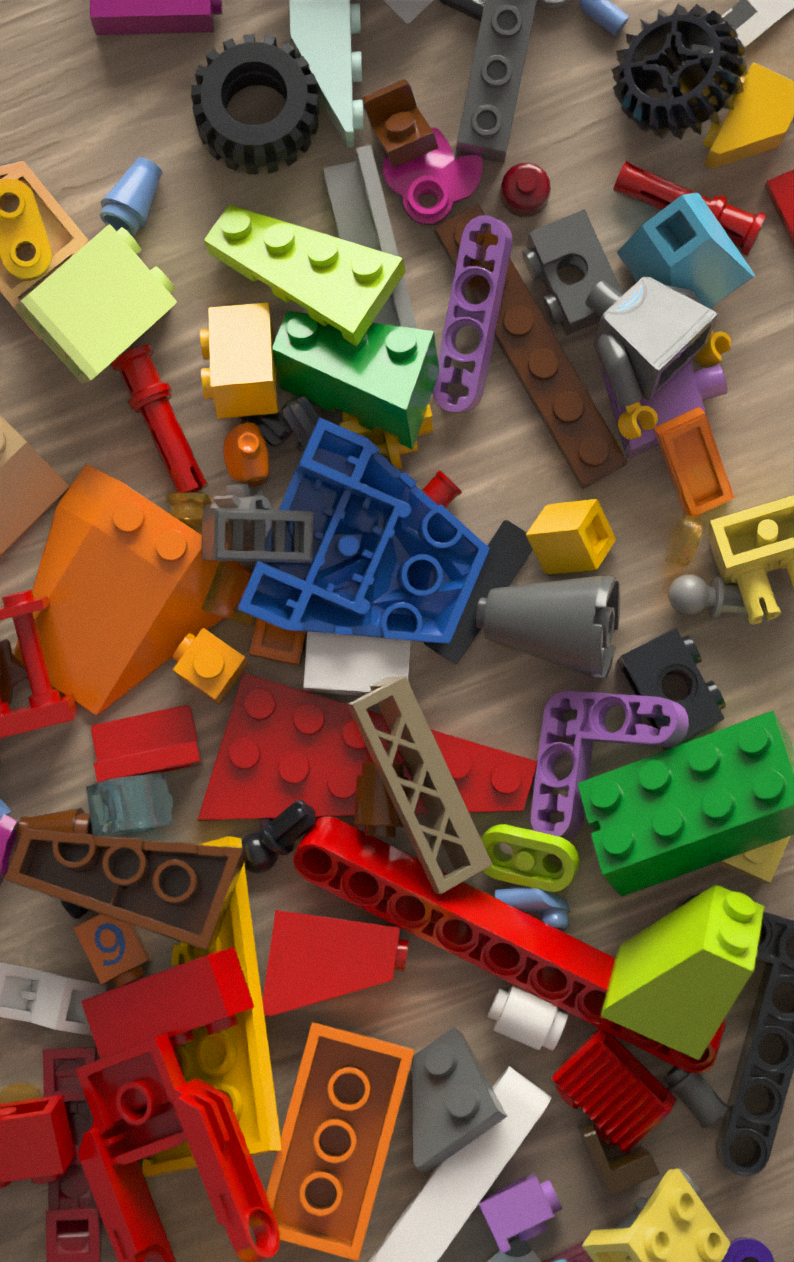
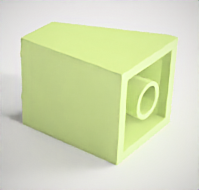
(97, 303)

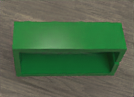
(692, 804)

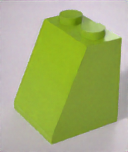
(686, 970)

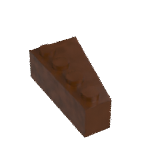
(146, 883)

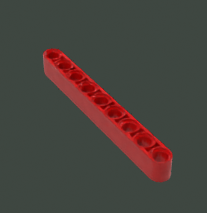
(474, 929)

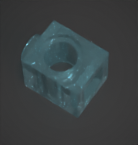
(130, 804)

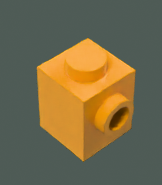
(208, 664)

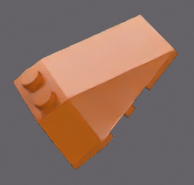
(119, 590)

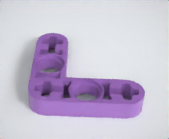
(586, 729)

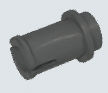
(696, 1095)

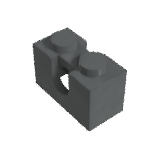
(569, 244)

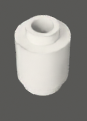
(527, 1018)

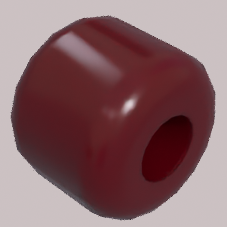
(525, 189)

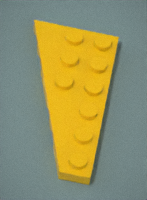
(233, 1058)

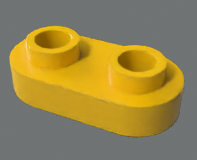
(21, 228)

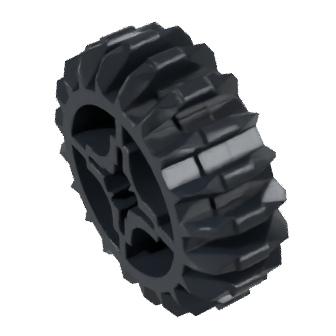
(694, 81)

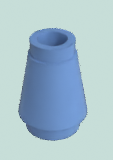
(131, 197)

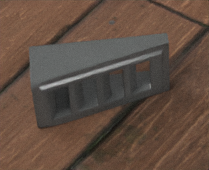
(214, 535)

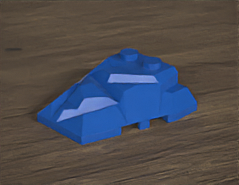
(380, 552)

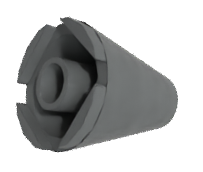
(556, 621)

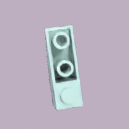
(323, 36)

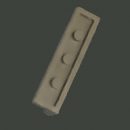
(430, 780)

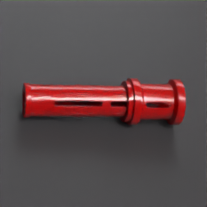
(660, 192)
(151, 399)

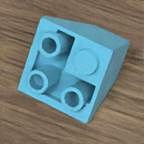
(687, 250)

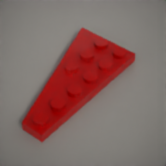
(309, 749)

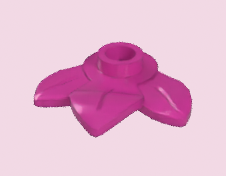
(437, 175)

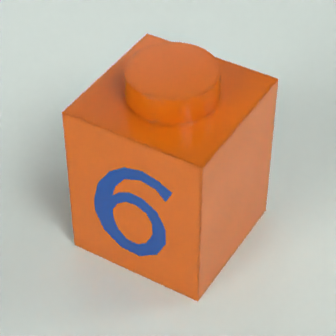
(113, 949)

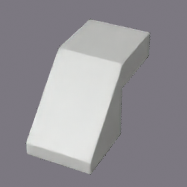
(45, 998)

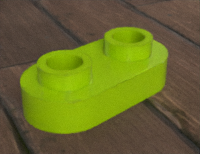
(530, 860)

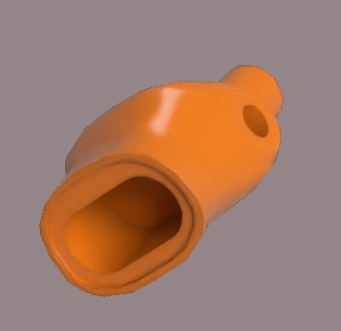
(246, 455)

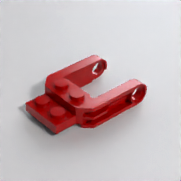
(145, 1109)

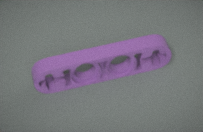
(481, 316)

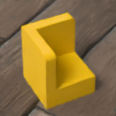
(571, 537)

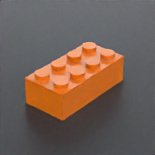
(336, 1139)

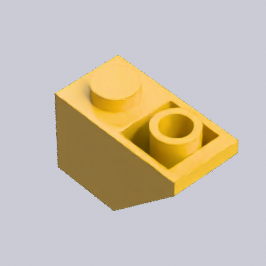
(757, 121)

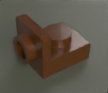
(398, 123)

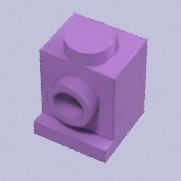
(519, 1209)

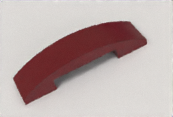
(72, 1213)

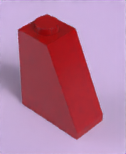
(327, 958)

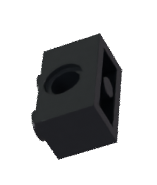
(675, 655)

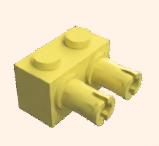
(749, 547)

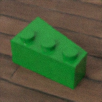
(379, 381)

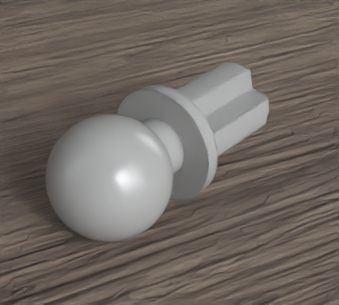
(691, 595)

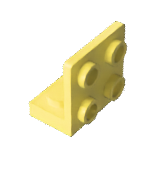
(668, 1229)

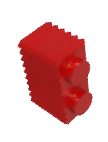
(613, 1090)

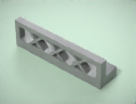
(364, 220)

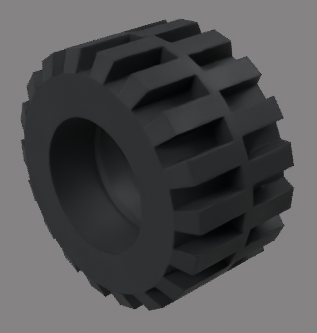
(248, 66)

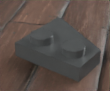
(449, 1100)

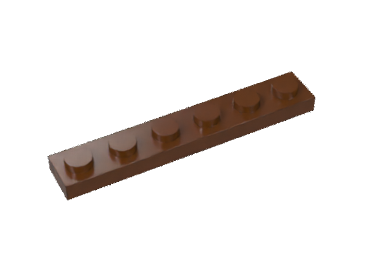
(540, 363)

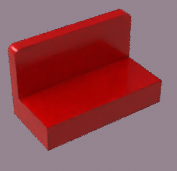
(146, 744)

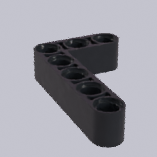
(751, 1068)

